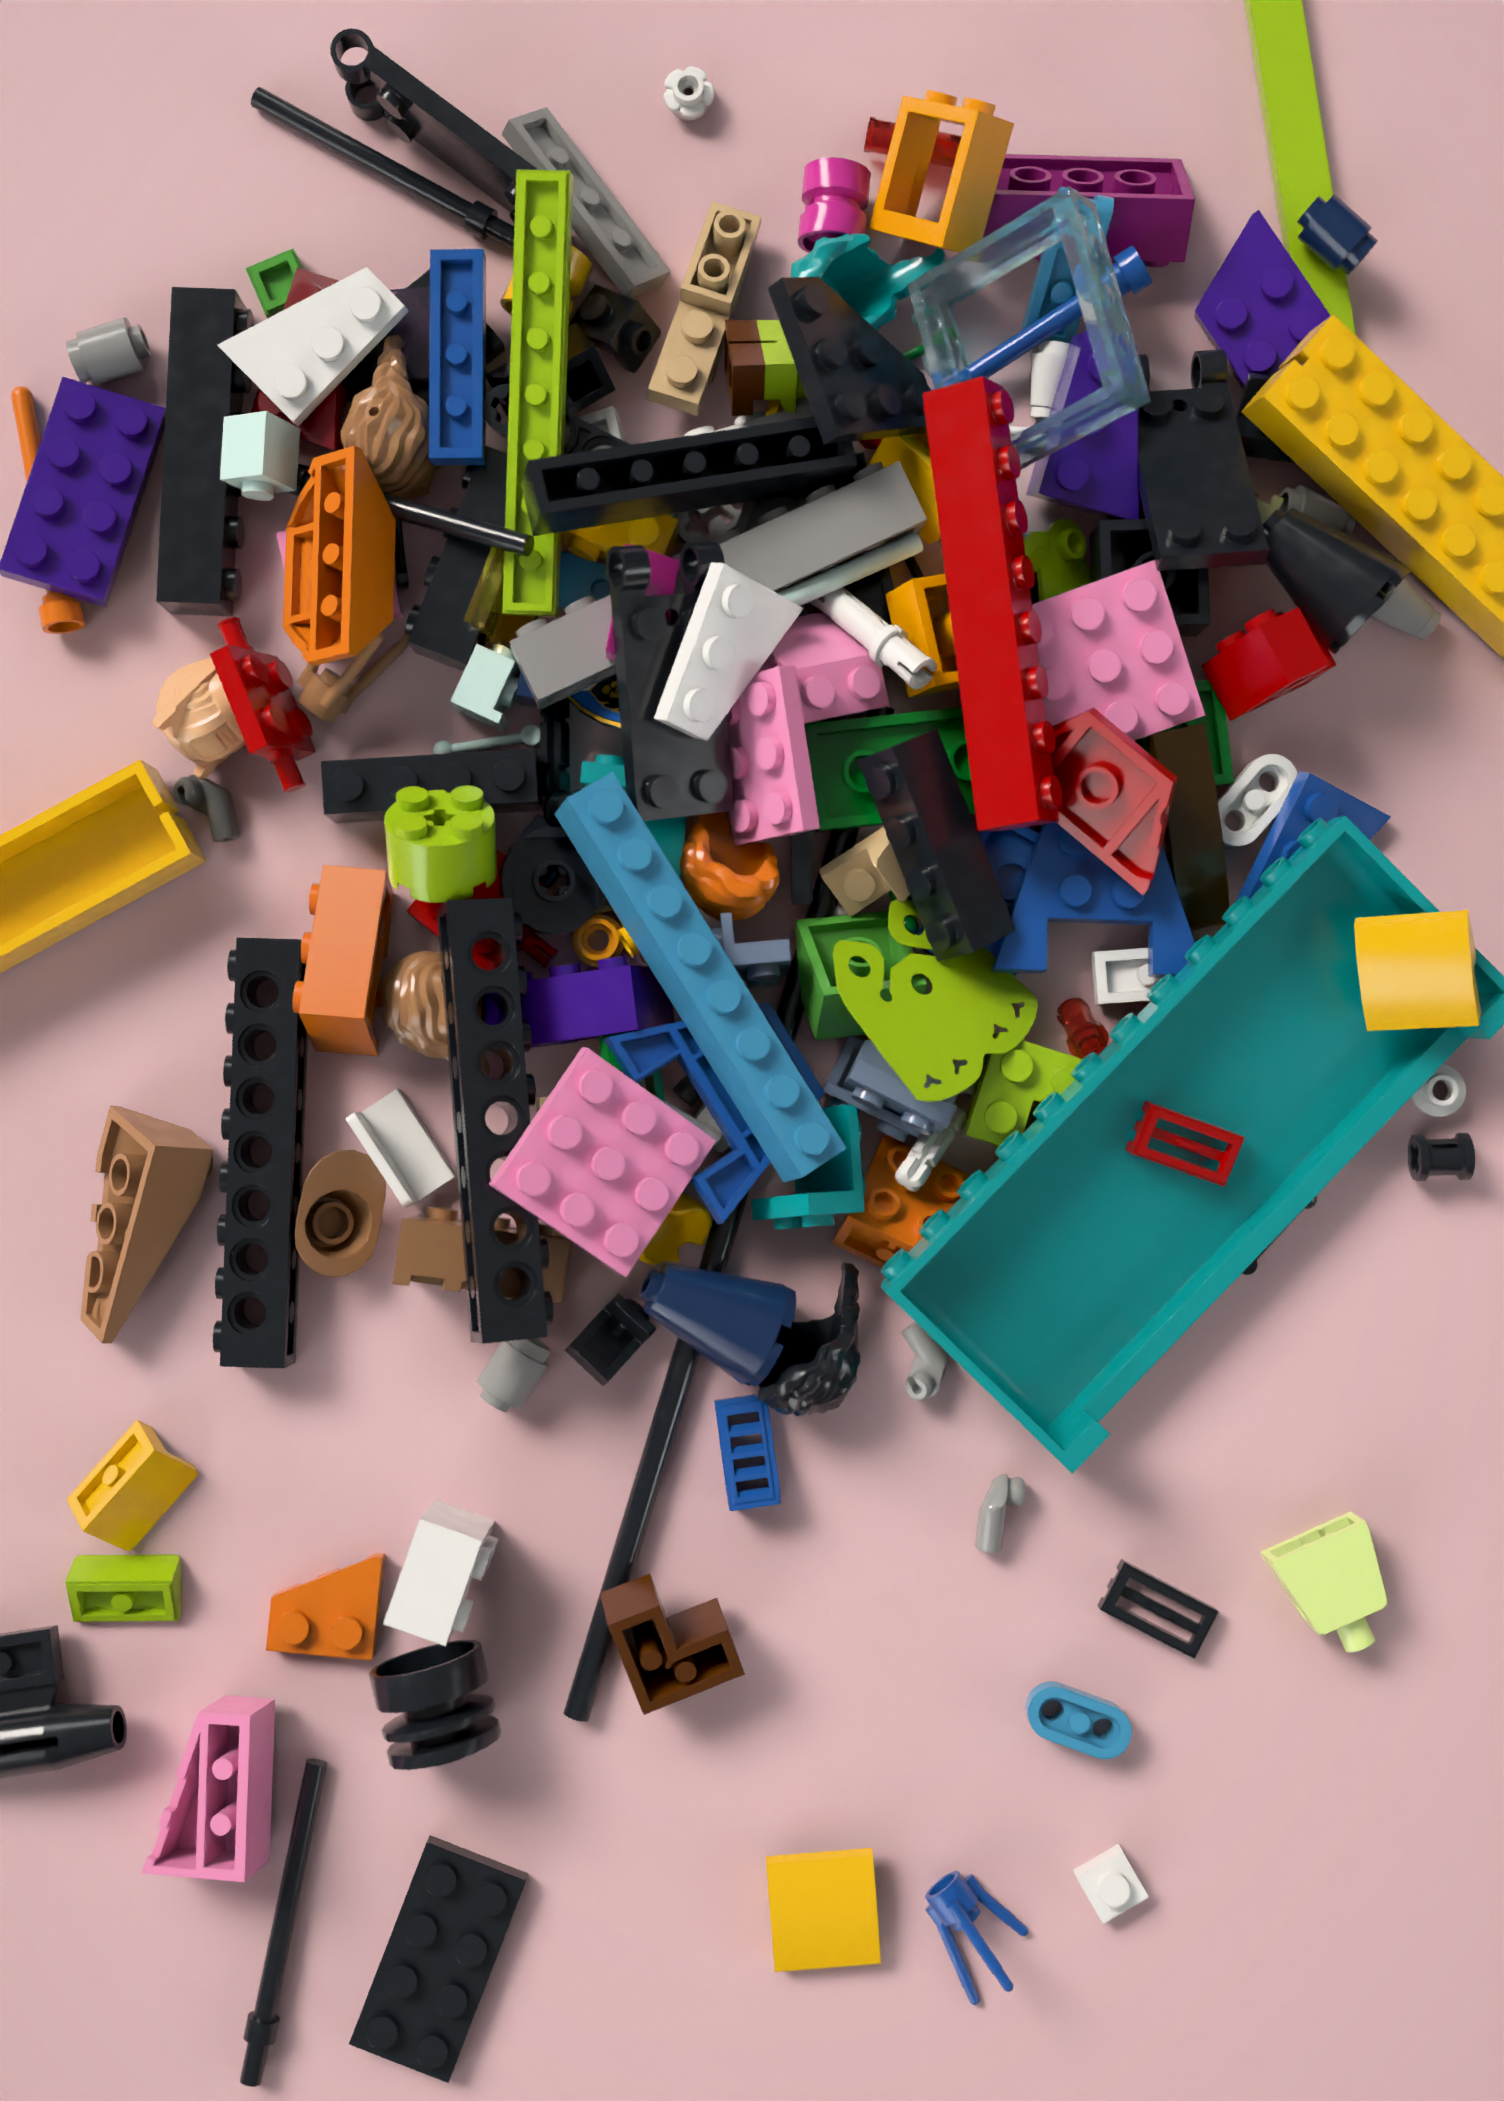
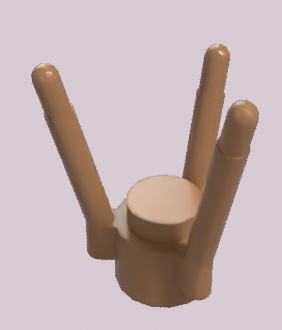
(331, 694)

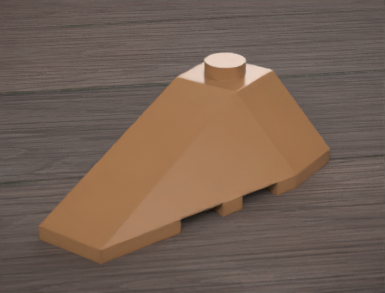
(148, 1194)

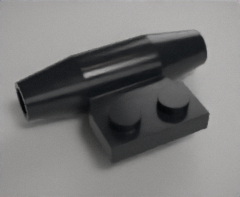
(35, 1729)

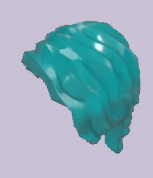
(862, 277)

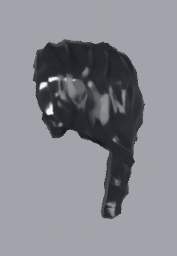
(817, 1357)

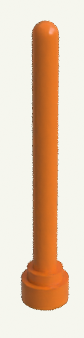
(59, 612)

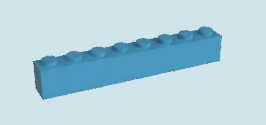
(699, 978)

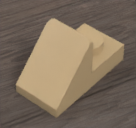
(865, 873)

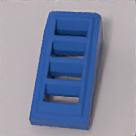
(752, 1497)

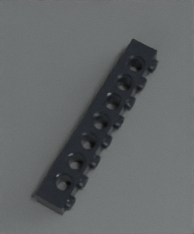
(472, 1093)
(281, 1178)

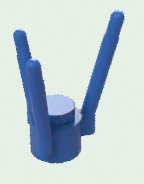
(954, 1904)

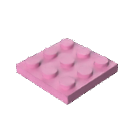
(1117, 653)
(603, 1162)

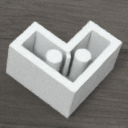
(441, 1562)

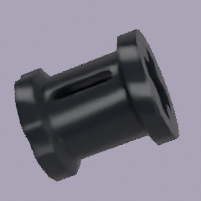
(1441, 1157)

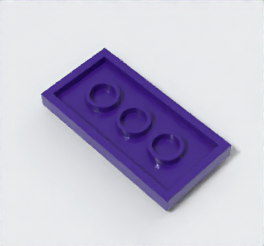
(83, 492)

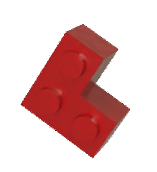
(1267, 662)

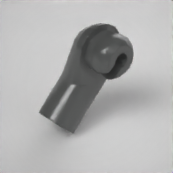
(212, 801)

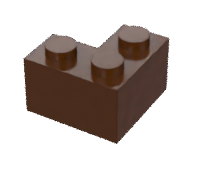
(670, 1654)

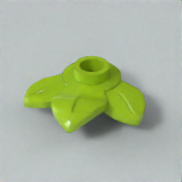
(1058, 558)

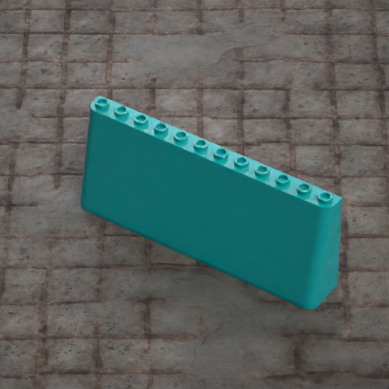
(1091, 1262)

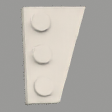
(316, 342)
(722, 649)

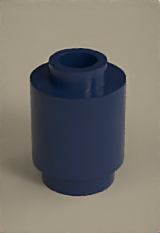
(1336, 233)

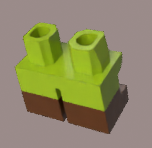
(759, 366)

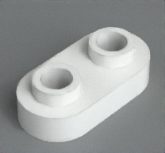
(1253, 804)

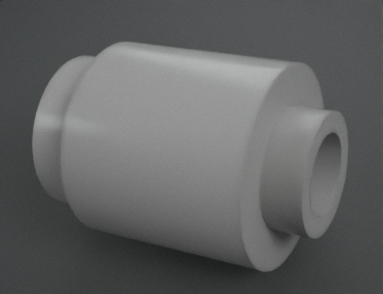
(108, 351)
(513, 1373)

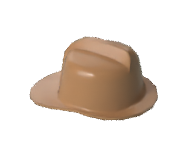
(340, 1213)

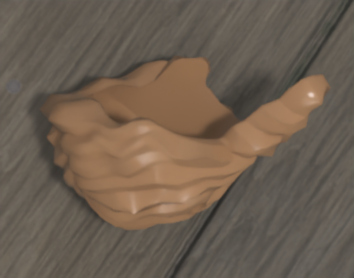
(392, 427)
(416, 1005)

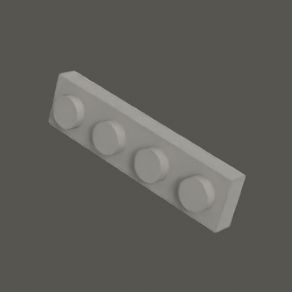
(595, 211)

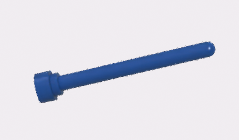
(1130, 275)

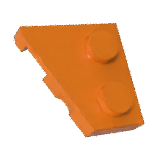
(330, 1613)

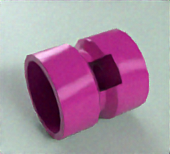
(834, 200)

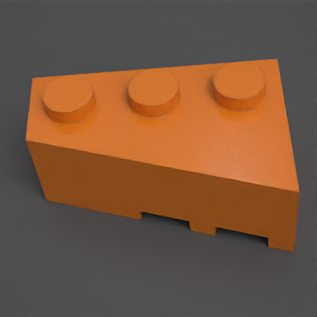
(344, 959)

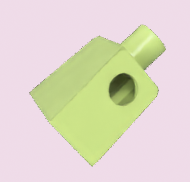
(1332, 1578)

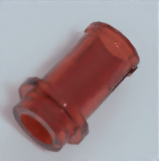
(1082, 1030)

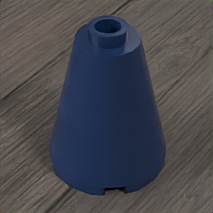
(722, 1316)

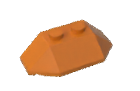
(339, 560)

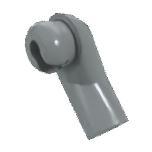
(928, 1364)
(992, 1511)

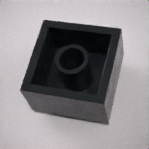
(1127, 544)

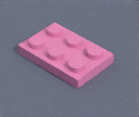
(770, 760)

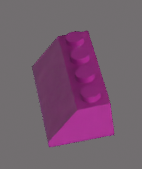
(1149, 197)

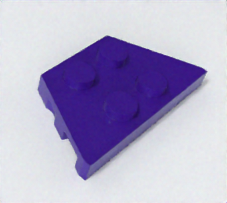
(1258, 303)

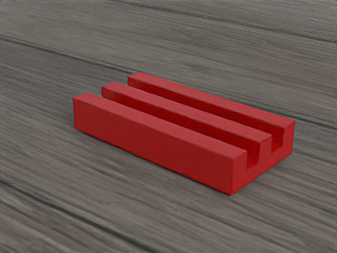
(1146, 1129)

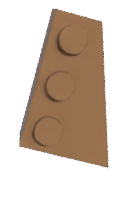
(434, 1254)

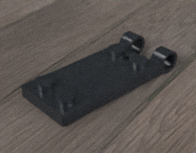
(424, 116)
(1197, 474)
(663, 767)

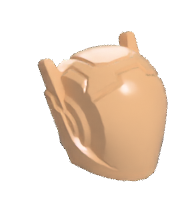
(198, 716)

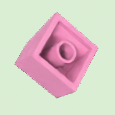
(831, 669)

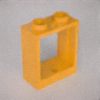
(972, 177)

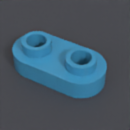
(1076, 1718)

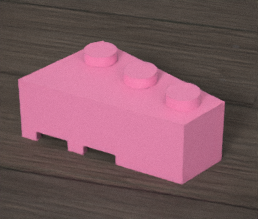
(222, 1796)

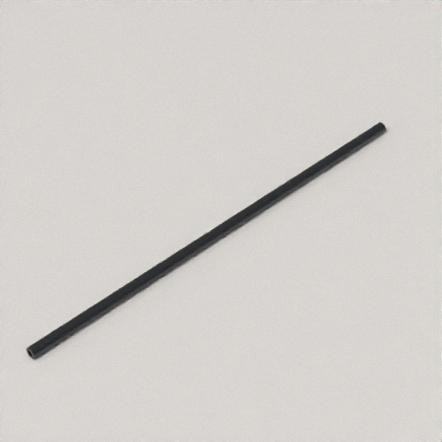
(683, 1360)

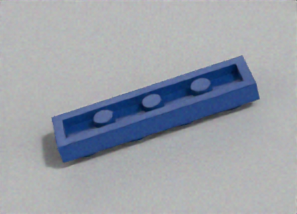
(457, 357)

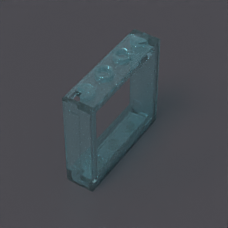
(1076, 223)

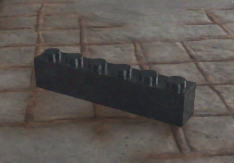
(681, 475)
(197, 507)

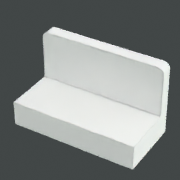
(401, 1148)

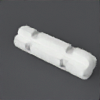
(927, 1153)

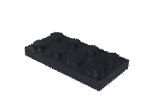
(438, 1959)

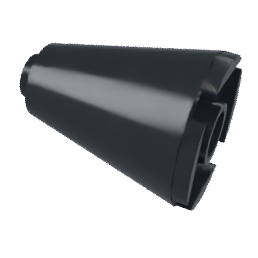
(1329, 574)

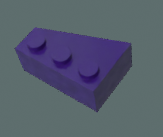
(1099, 469)
(590, 1003)

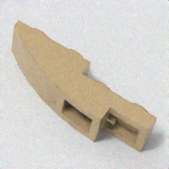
(706, 300)

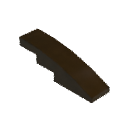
(1194, 828)

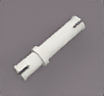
(884, 642)

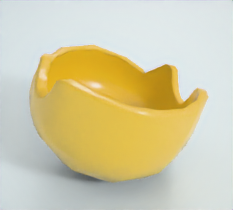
(684, 1224)

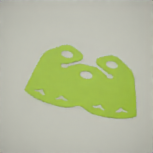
(928, 1031)

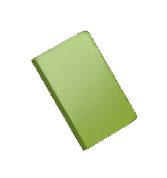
(125, 1588)

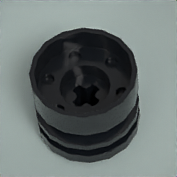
(437, 1715)

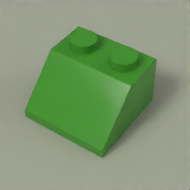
(817, 979)

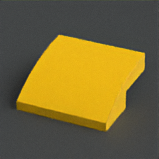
(1417, 971)
(823, 1909)

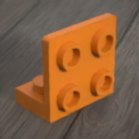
(893, 1212)

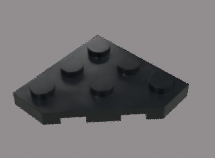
(847, 368)

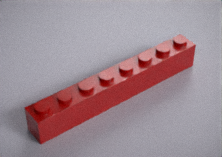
(992, 605)

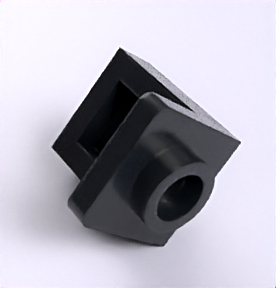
(617, 326)
(611, 1338)

